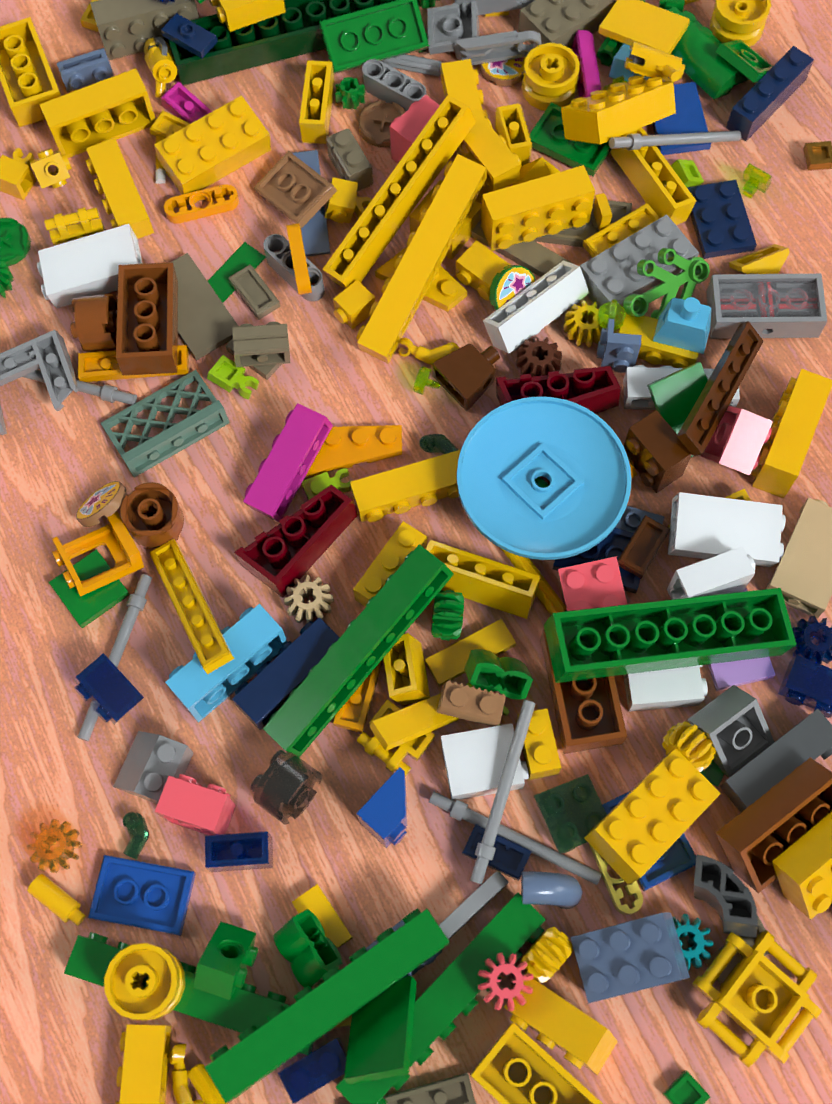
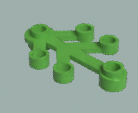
(694, 272)

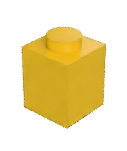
(353, 304)

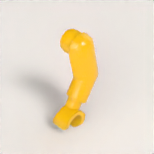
(426, 355)
(180, 1076)

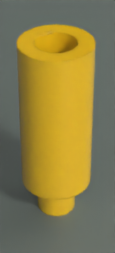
(56, 899)

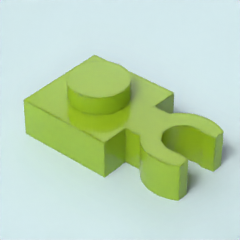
(229, 376)
(318, 483)

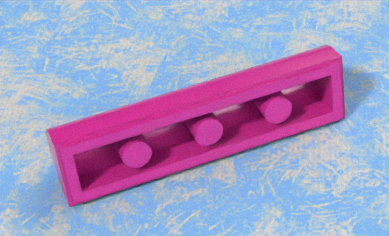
(588, 74)

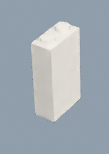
(87, 265)
(714, 525)

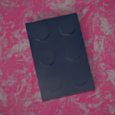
(721, 220)
(610, 547)

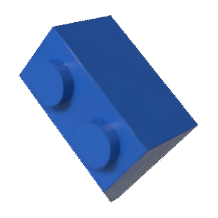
(386, 811)

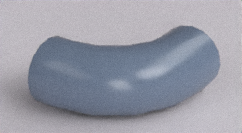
(550, 889)

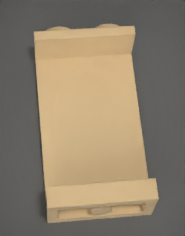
(807, 561)

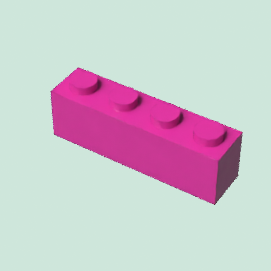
(287, 462)

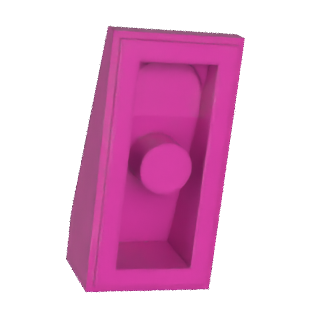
(184, 104)

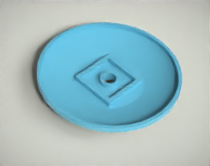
(550, 440)

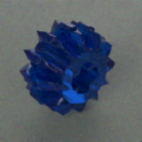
(803, 636)

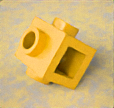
(41, 164)

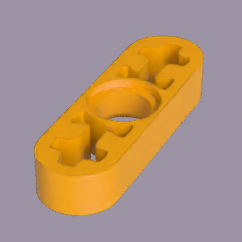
(186, 215)
(299, 259)

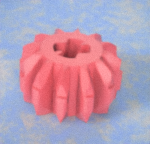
(505, 994)

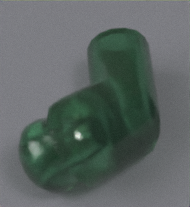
(437, 444)
(138, 832)

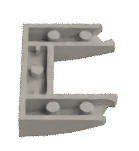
(43, 353)

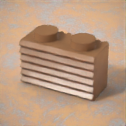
(471, 704)

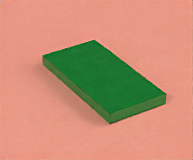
(373, 34)

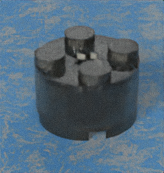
(285, 786)

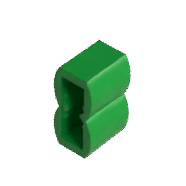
(498, 674)
(307, 948)

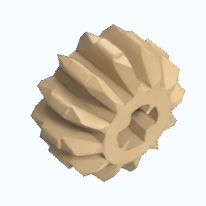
(304, 590)

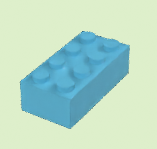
(252, 643)

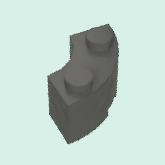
(727, 895)

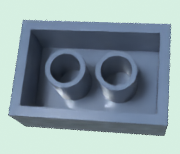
(629, 957)

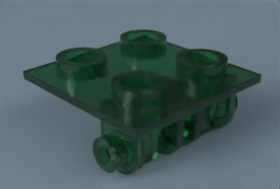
(570, 812)

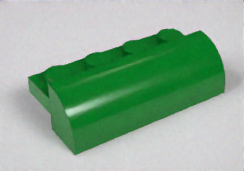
(702, 62)

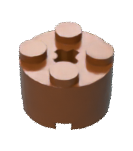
(95, 321)
(152, 515)

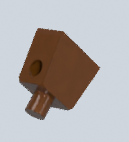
(466, 373)

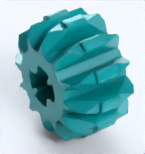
(696, 939)

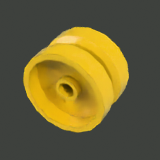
(739, 20)
(550, 76)
(125, 979)

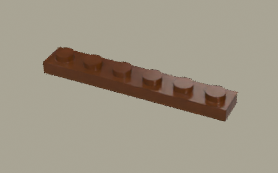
(720, 389)

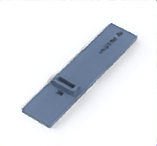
(315, 231)

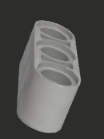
(391, 84)
(282, 262)

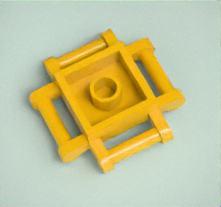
(758, 998)

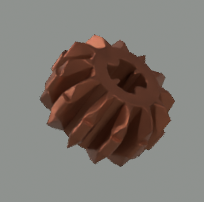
(538, 357)

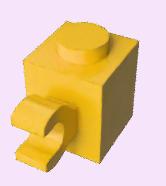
(16, 174)
(345, 202)

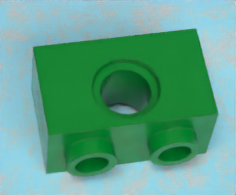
(225, 961)

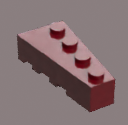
(589, 387)
(298, 540)

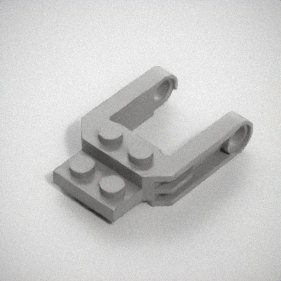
(458, 30)

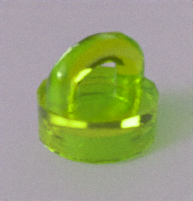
(611, 310)
(422, 381)

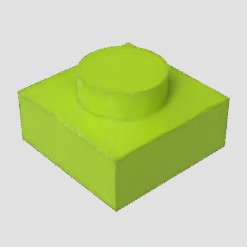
(687, 172)

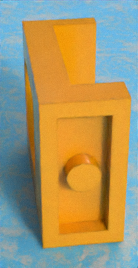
(120, 545)

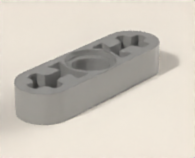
(473, 904)

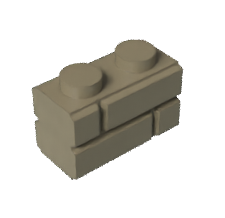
(349, 159)
(261, 344)

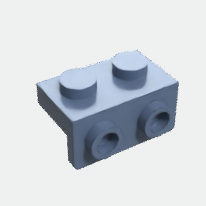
(85, 69)
(617, 348)

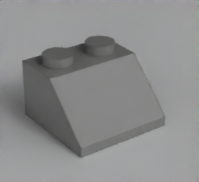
(735, 728)
(150, 763)

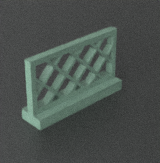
(173, 436)

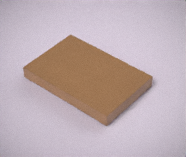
(295, 189)

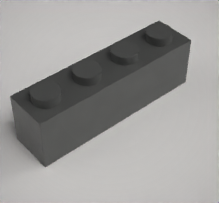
(804, 741)

